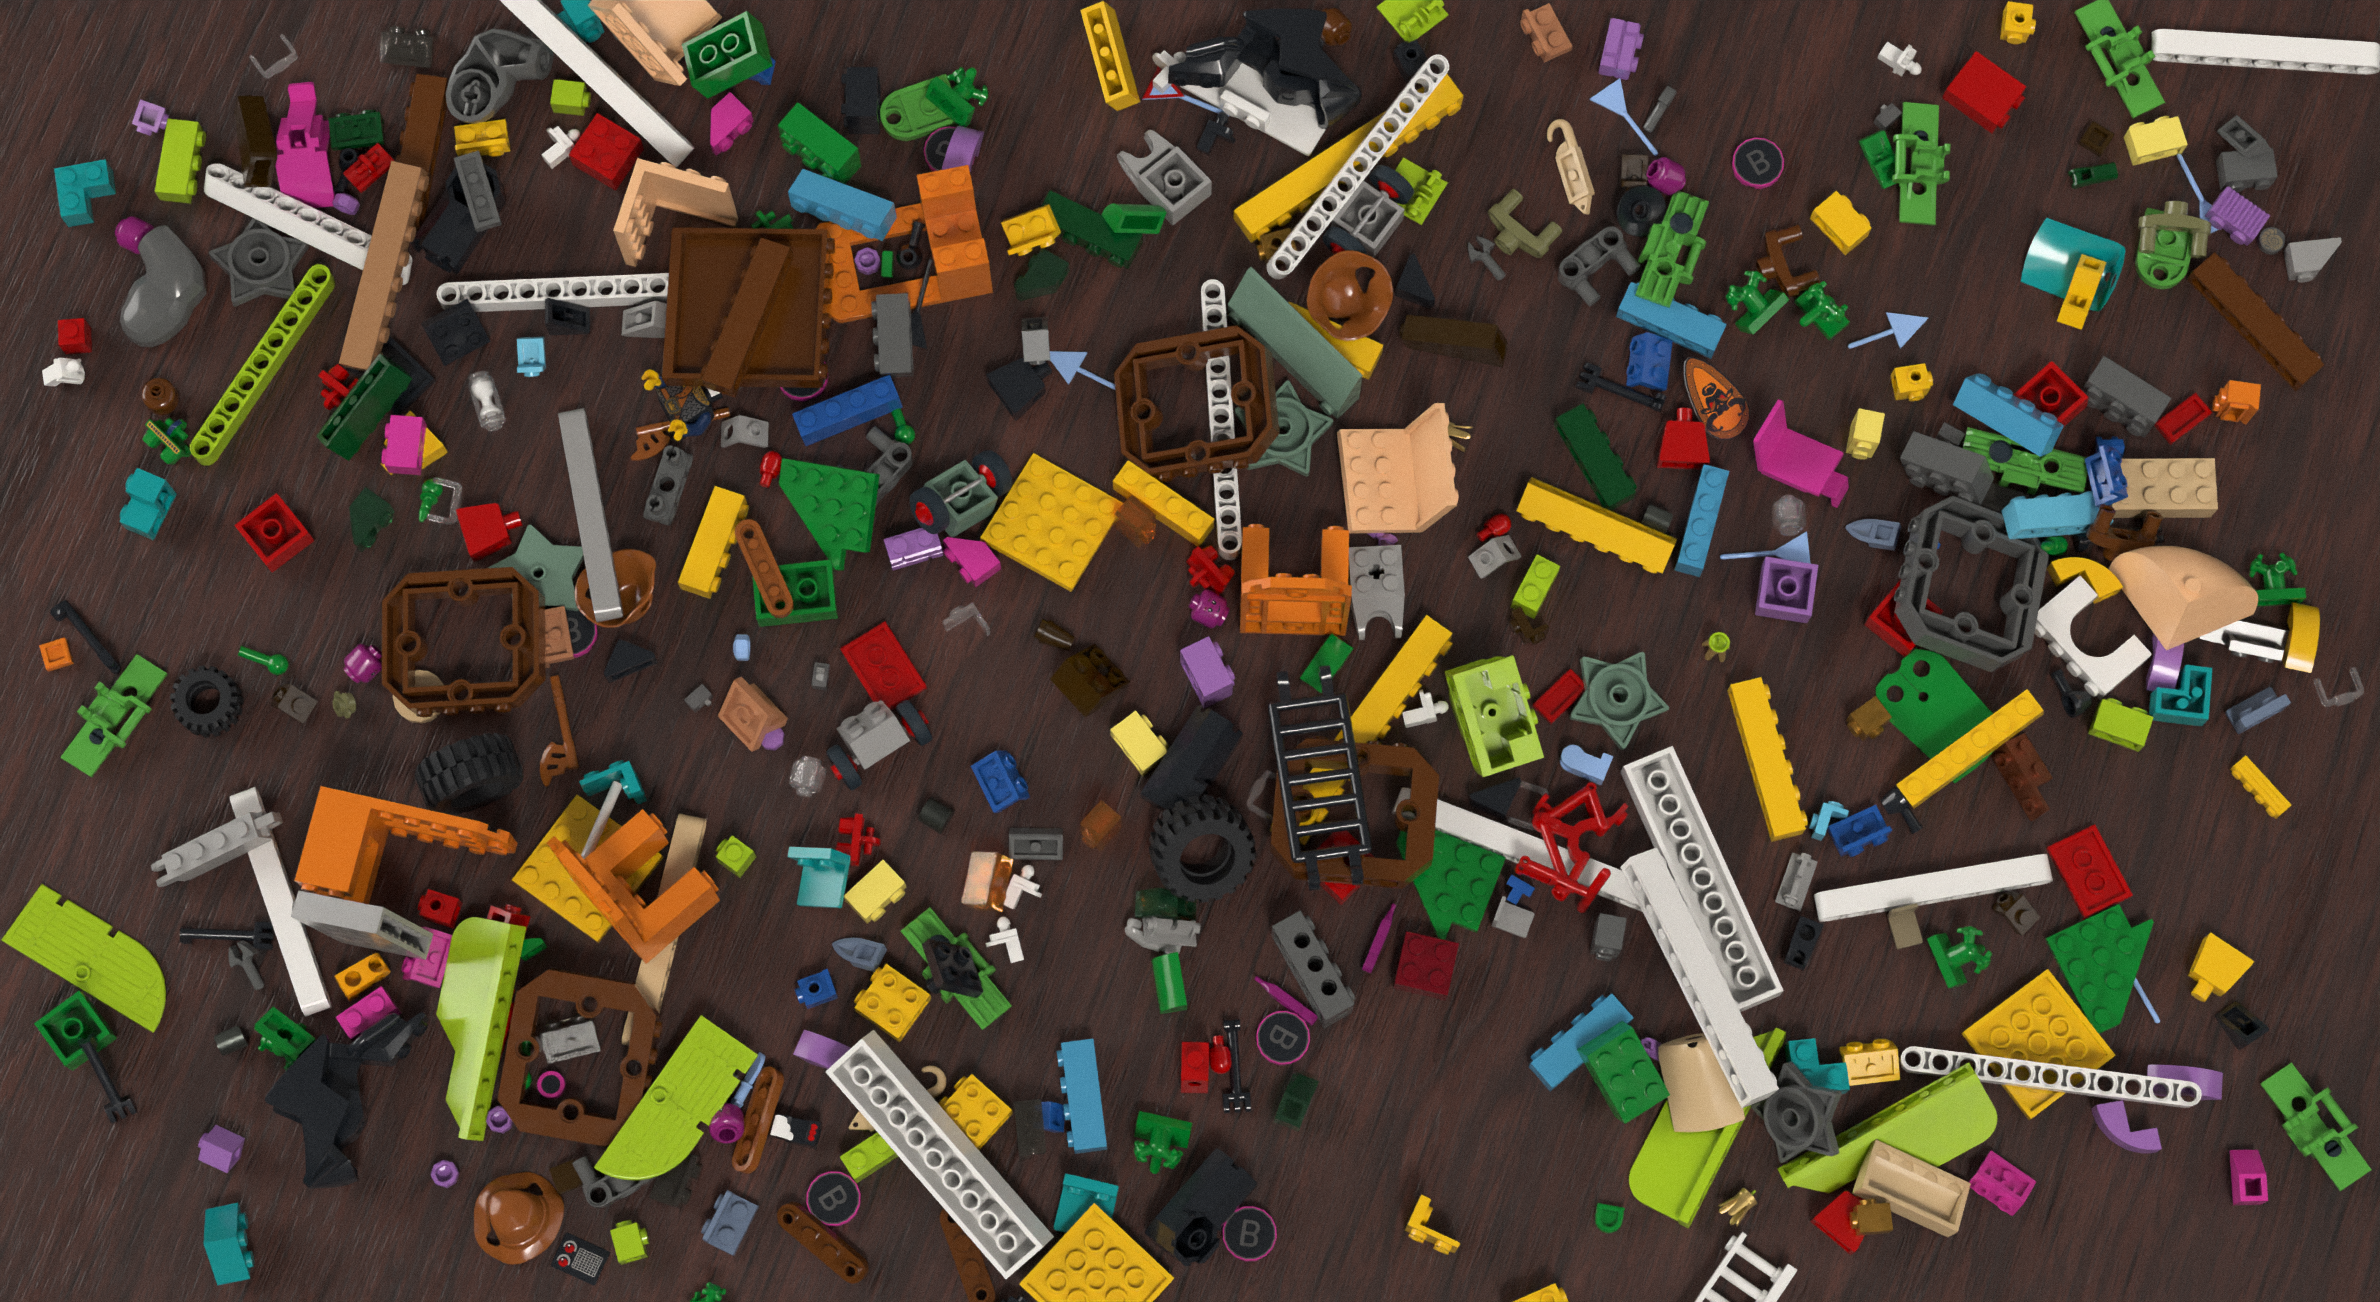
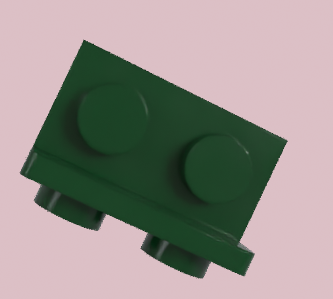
(356, 130)

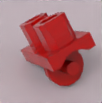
(368, 168)
(334, 381)
(1206, 572)
(855, 827)

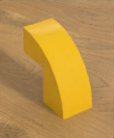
(2081, 291)
(2095, 575)
(2302, 637)

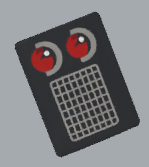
(580, 1259)

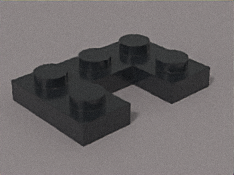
(418, 385)

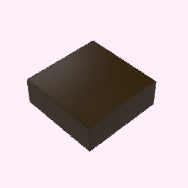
(2096, 139)
(565, 1177)

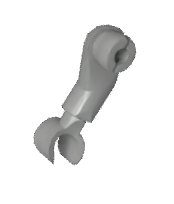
(1133, 931)

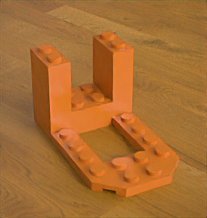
(954, 242)
(1294, 603)
(351, 834)
(603, 882)

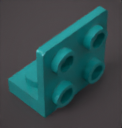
(620, 772)
(822, 876)
(1079, 1196)

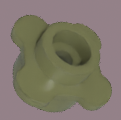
(344, 704)

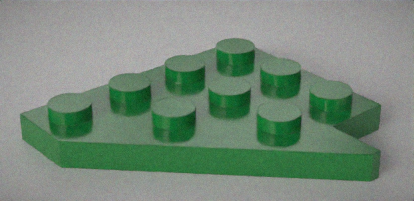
(833, 504)
(1456, 883)
(2101, 963)

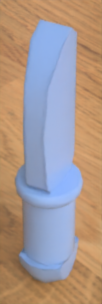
(749, 1079)

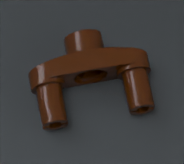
(1775, 265)
(2117, 540)

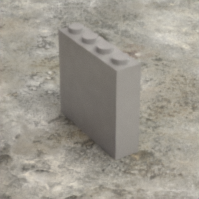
(361, 925)

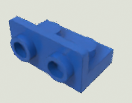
(1000, 780)

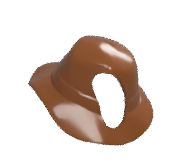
(1337, 294)
(635, 583)
(520, 1219)

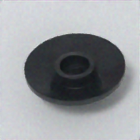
(1652, 210)

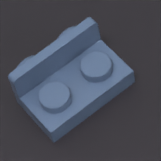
(2256, 709)
(729, 1222)

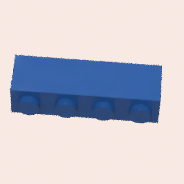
(847, 410)

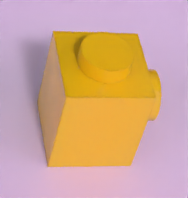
(2017, 22)
(1911, 382)

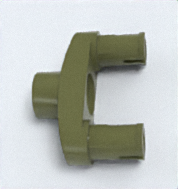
(2174, 219)
(1514, 234)

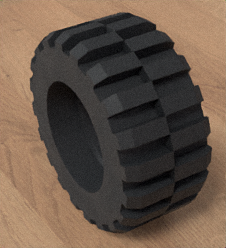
(469, 774)
(1211, 877)

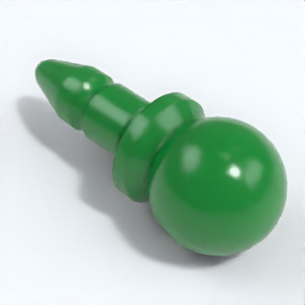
(429, 497)
(2055, 545)

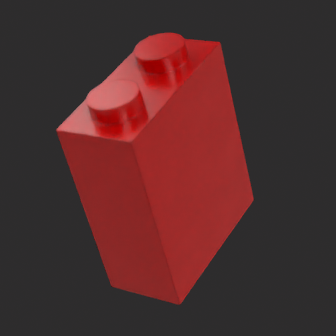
(1985, 93)

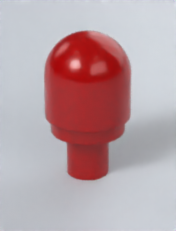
(770, 467)
(1495, 527)
(1220, 1056)

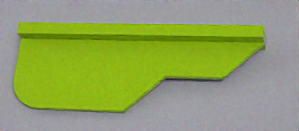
(476, 1012)
(1928, 1125)
(1680, 1166)

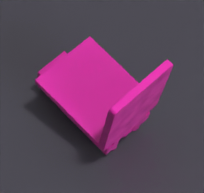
(303, 149)
(1798, 459)

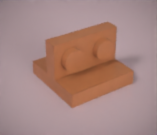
(750, 713)

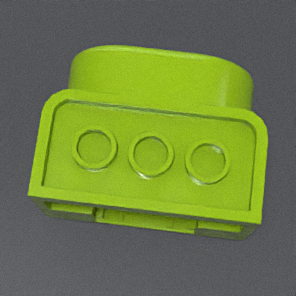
(1507, 732)

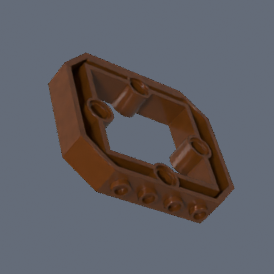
(1134, 400)
(399, 631)
(1380, 759)
(576, 987)

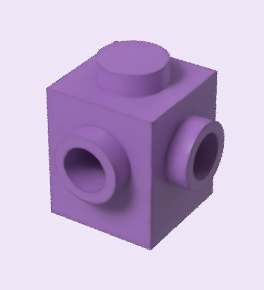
(150, 118)
(220, 1148)

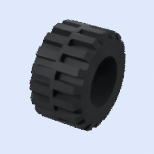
(192, 686)

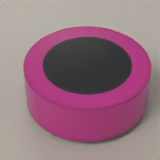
(551, 1085)

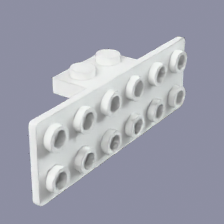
(1250, 102)

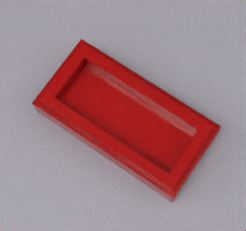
(2183, 418)
(1560, 696)

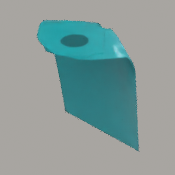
(2056, 254)

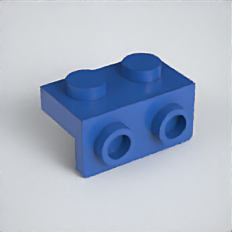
(1649, 361)
(2106, 476)
(1858, 831)

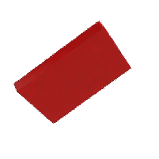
(883, 667)
(2089, 871)

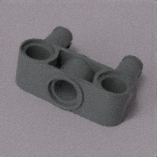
(1591, 257)
(886, 466)
(673, 467)
(615, 1188)

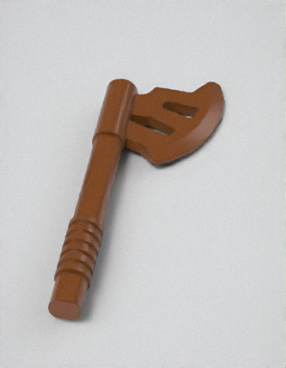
(644, 434)
(567, 748)

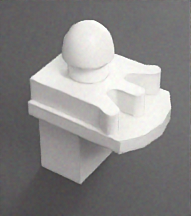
(1164, 60)
(1900, 60)
(562, 146)
(64, 371)
(1427, 713)
(1021, 883)
(1010, 937)

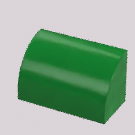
(1134, 218)
(1169, 983)

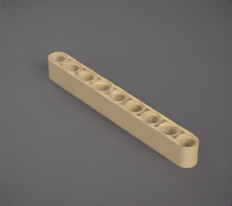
(681, 859)

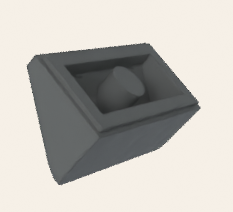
(2243, 138)
(1036, 843)

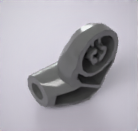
(489, 71)
(167, 293)

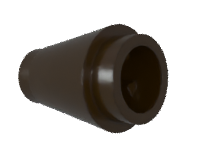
(1053, 635)

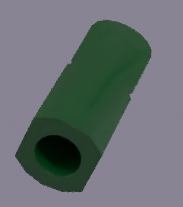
(2096, 174)

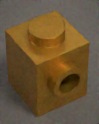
(1271, 242)
(1868, 719)
(1871, 1218)

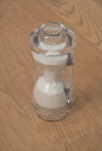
(483, 388)

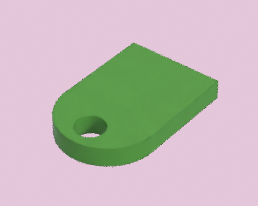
(917, 113)
(2170, 255)

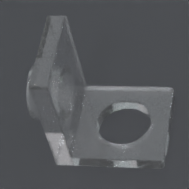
(961, 614)

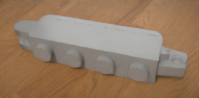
(216, 847)

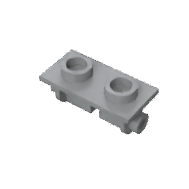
(1796, 881)
(1170, 932)

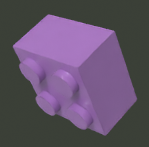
(1786, 590)
(1207, 672)

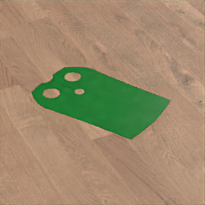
(1947, 713)

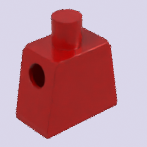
(1683, 443)
(486, 528)
(1194, 1067)
(1835, 1222)

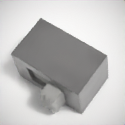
(1887, 116)
(1950, 435)
(820, 676)
(699, 698)

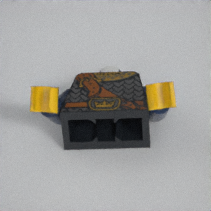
(685, 406)

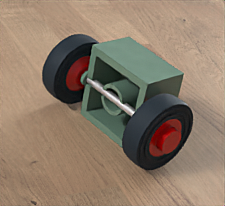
(961, 494)

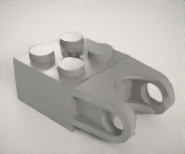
(1167, 177)
(1379, 596)

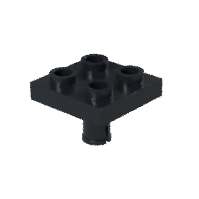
(455, 332)
(951, 969)

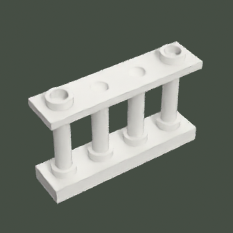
(1779, 1276)

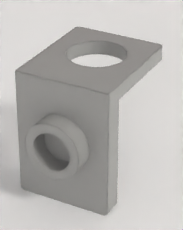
(745, 431)
(1493, 555)
(1512, 919)

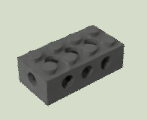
(1301, 929)

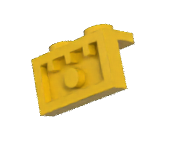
(486, 137)
(1031, 230)
(1871, 1062)

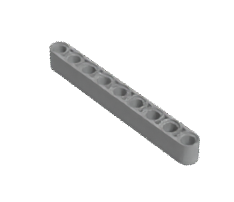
(590, 515)

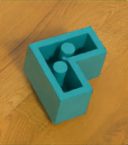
(581, 19)
(78, 185)
(148, 504)
(2186, 704)
(1805, 1058)
(226, 1243)

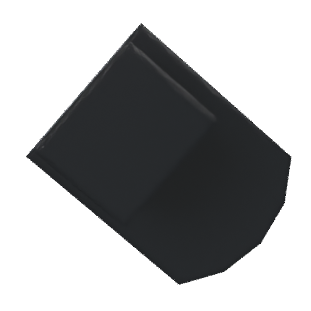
(1213, 131)

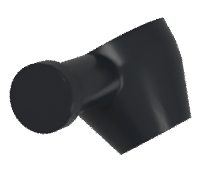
(344, 165)
(912, 247)
(2073, 701)
(1895, 803)

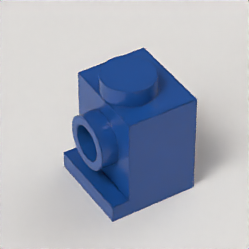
(826, 989)

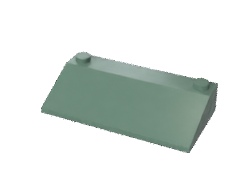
(1295, 344)

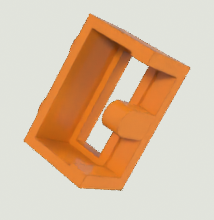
(2237, 401)

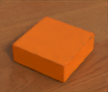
(56, 654)

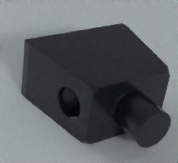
(1019, 385)

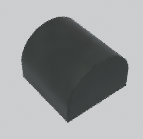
(1657, 519)
(935, 815)
(231, 1040)

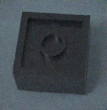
(862, 100)

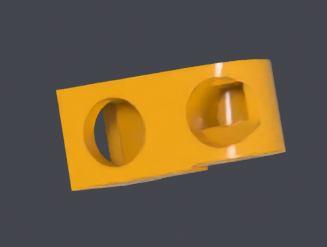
(362, 975)

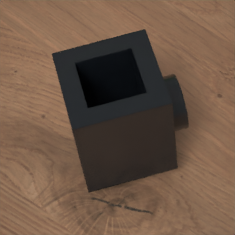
(1409, 58)

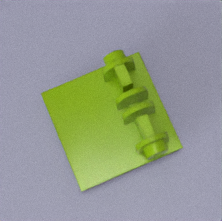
(1412, 17)
(1426, 188)

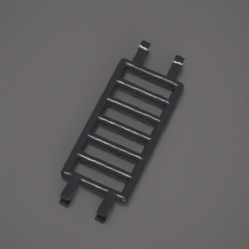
(1352, 772)

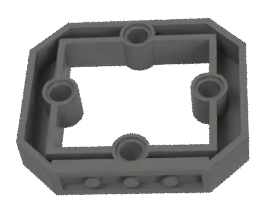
(1942, 633)

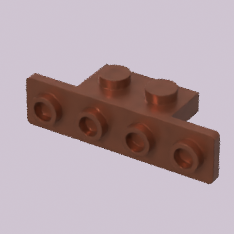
(2023, 773)

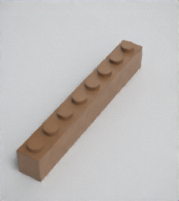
(384, 265)

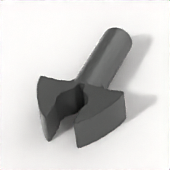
(1663, 102)
(1485, 257)
(246, 962)

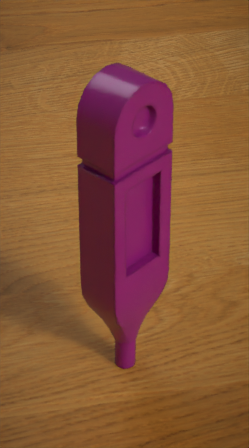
(1379, 941)
(1288, 1001)

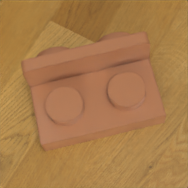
(1546, 32)
(557, 636)

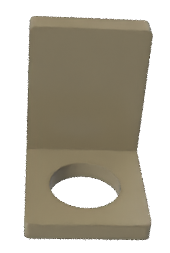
(1904, 926)

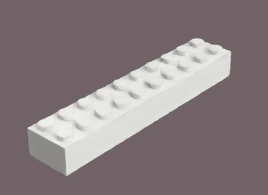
(1703, 878)
(939, 1154)

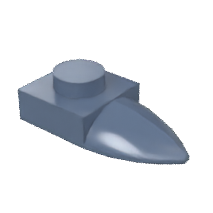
(1876, 532)
(860, 952)

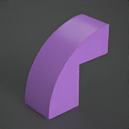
(963, 147)
(2164, 666)
(819, 1049)
(2208, 1080)
(2114, 1124)

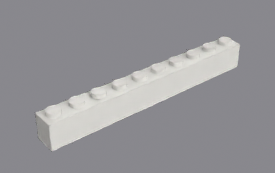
(1699, 978)

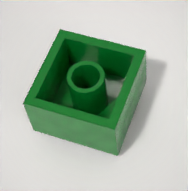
(72, 1021)

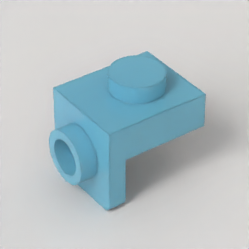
(531, 356)
(1821, 820)

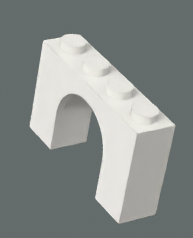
(2097, 673)

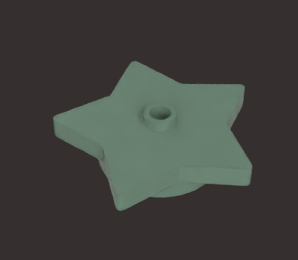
(1302, 430)
(557, 562)
(1636, 697)

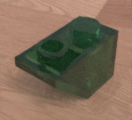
(1043, 277)
(367, 518)
(1163, 905)
(1296, 1101)

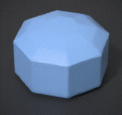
(741, 647)

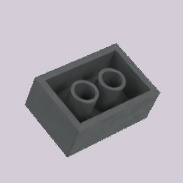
(893, 335)
(2124, 397)
(1946, 468)

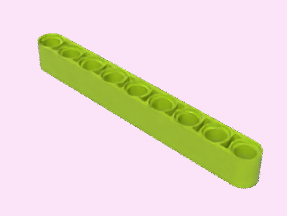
(262, 377)

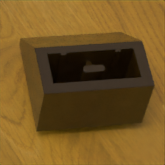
(1089, 680)

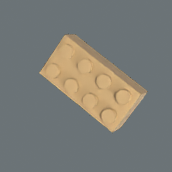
(2169, 487)

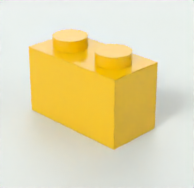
(1841, 222)

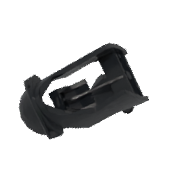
(1291, 68)
(326, 1097)

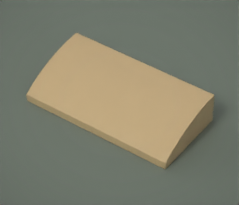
(1912, 1188)

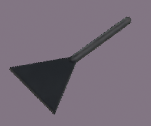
(918, 335)

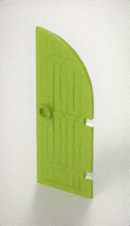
(82, 952)
(684, 1093)

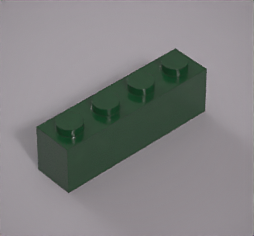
(1092, 232)
(364, 407)
(1595, 458)

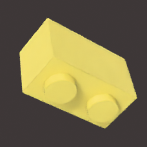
(2155, 140)
(1865, 433)
(1139, 742)
(875, 892)

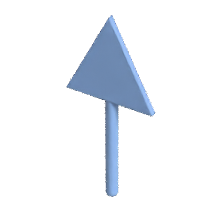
(1902, 326)
(1069, 363)

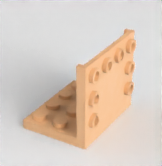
(656, 30)
(672, 189)
(1398, 475)

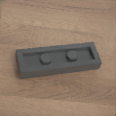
(477, 191)

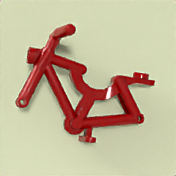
(1548, 824)

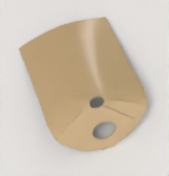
(1697, 1086)

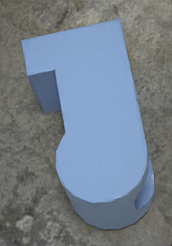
(1585, 765)

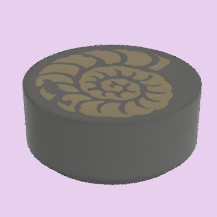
(2271, 240)

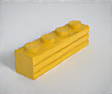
(2263, 790)

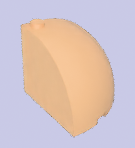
(2183, 591)

